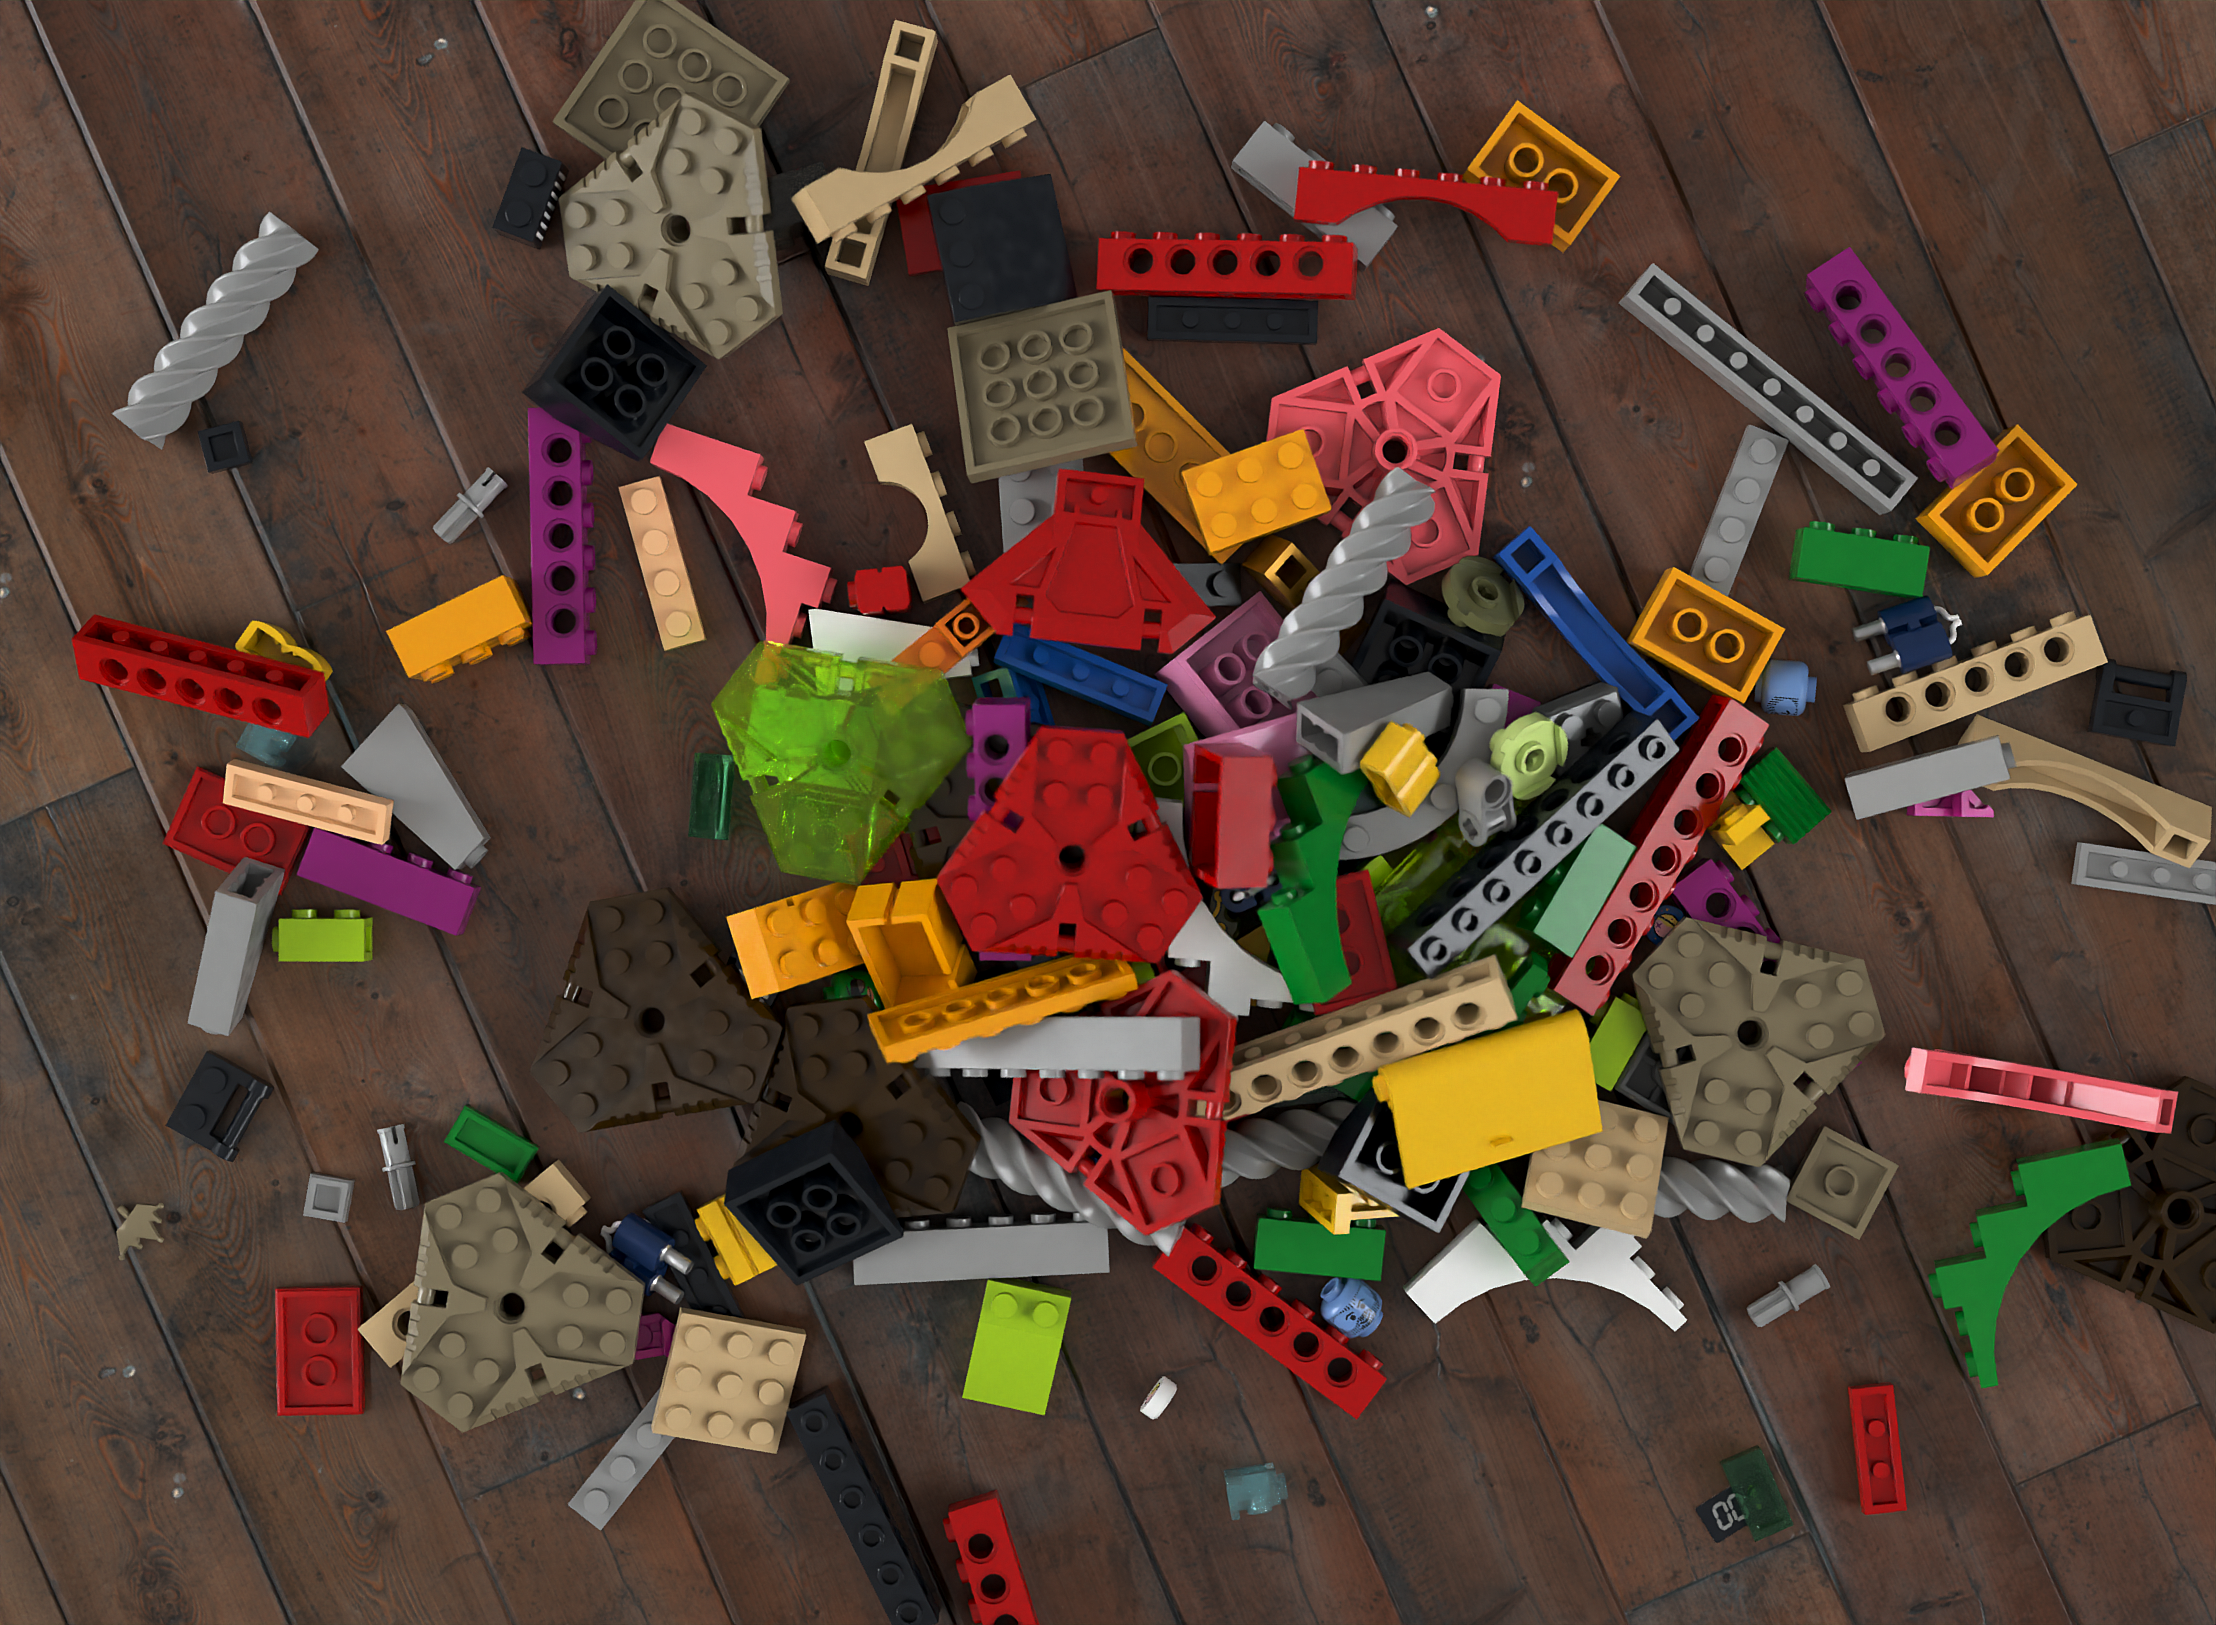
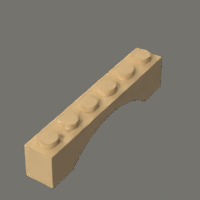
(886, 139)
(847, 196)
(2155, 816)

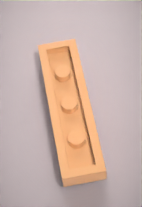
(662, 563)
(308, 801)

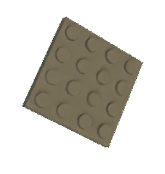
(653, 62)
(1041, 387)

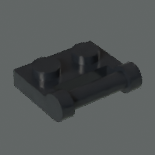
(2137, 716)
(208, 1099)

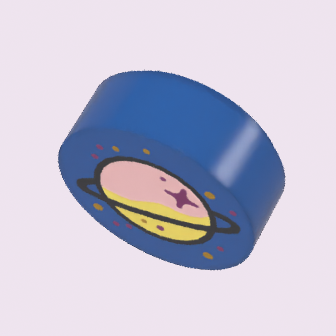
(1664, 920)

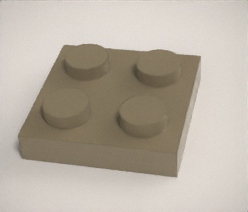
(1840, 1182)

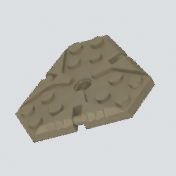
(633, 233)
(1809, 1018)
(476, 1355)

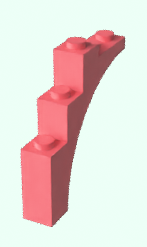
(729, 478)
(2040, 1089)

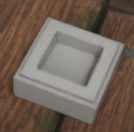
(328, 1197)

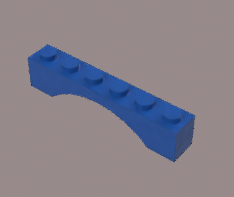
(1589, 634)

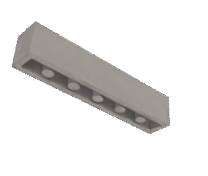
(987, 1250)

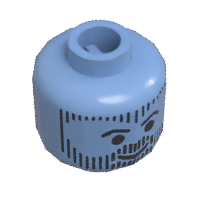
(1785, 687)
(1351, 1306)

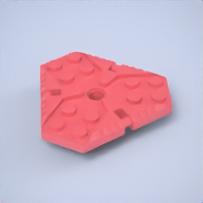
(1432, 402)

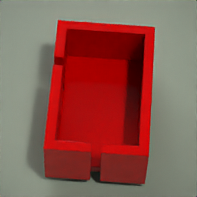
(1235, 822)

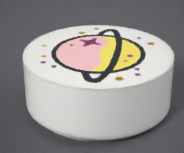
(1159, 1398)

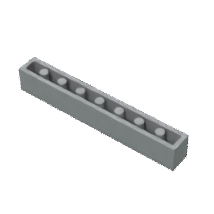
(1767, 390)
(1078, 1044)

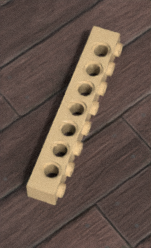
(1360, 1029)

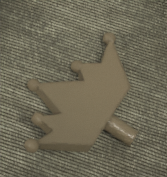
(137, 1226)

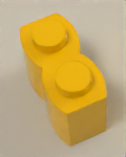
(277, 644)
(1401, 768)

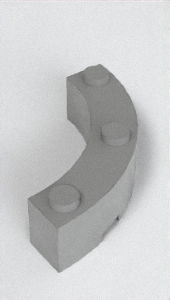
(1384, 829)

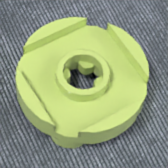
(1515, 742)

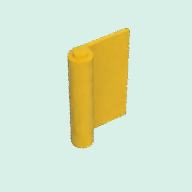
(1491, 1098)

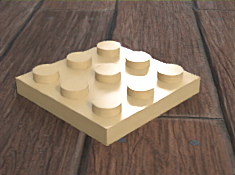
(1602, 1176)
(728, 1380)

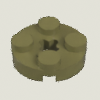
(1492, 610)

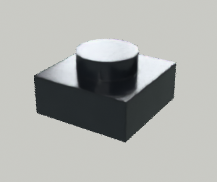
(225, 447)

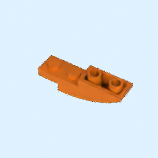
(950, 638)

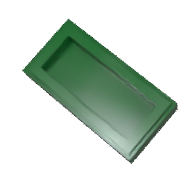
(491, 1143)

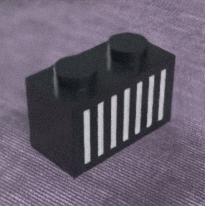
(530, 198)

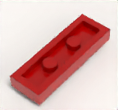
(1877, 1448)

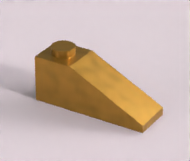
(1286, 575)

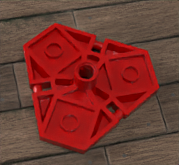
(1124, 892)
(1158, 1154)

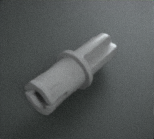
(469, 506)
(399, 1167)
(1788, 1296)

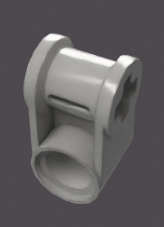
(1483, 801)

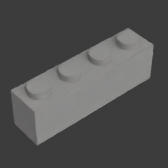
(1272, 167)

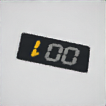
(1721, 1515)

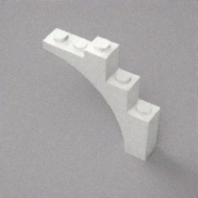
(1231, 971)
(1480, 1263)

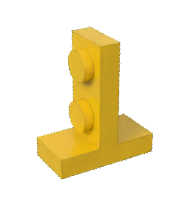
(1740, 831)
(1335, 1203)

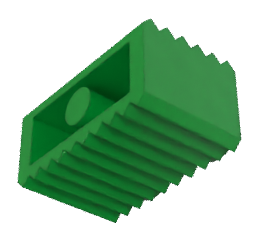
(1783, 796)

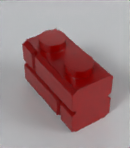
(881, 591)

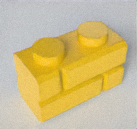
(738, 1251)

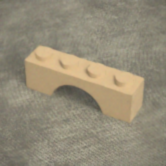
(901, 462)

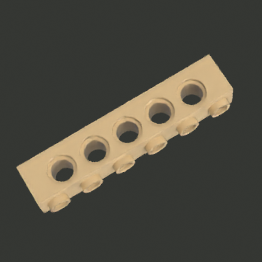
(2078, 652)
(387, 1329)

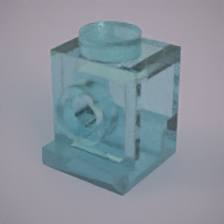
(266, 743)
(1254, 1489)

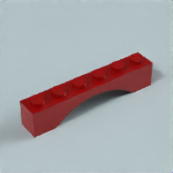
(1515, 213)

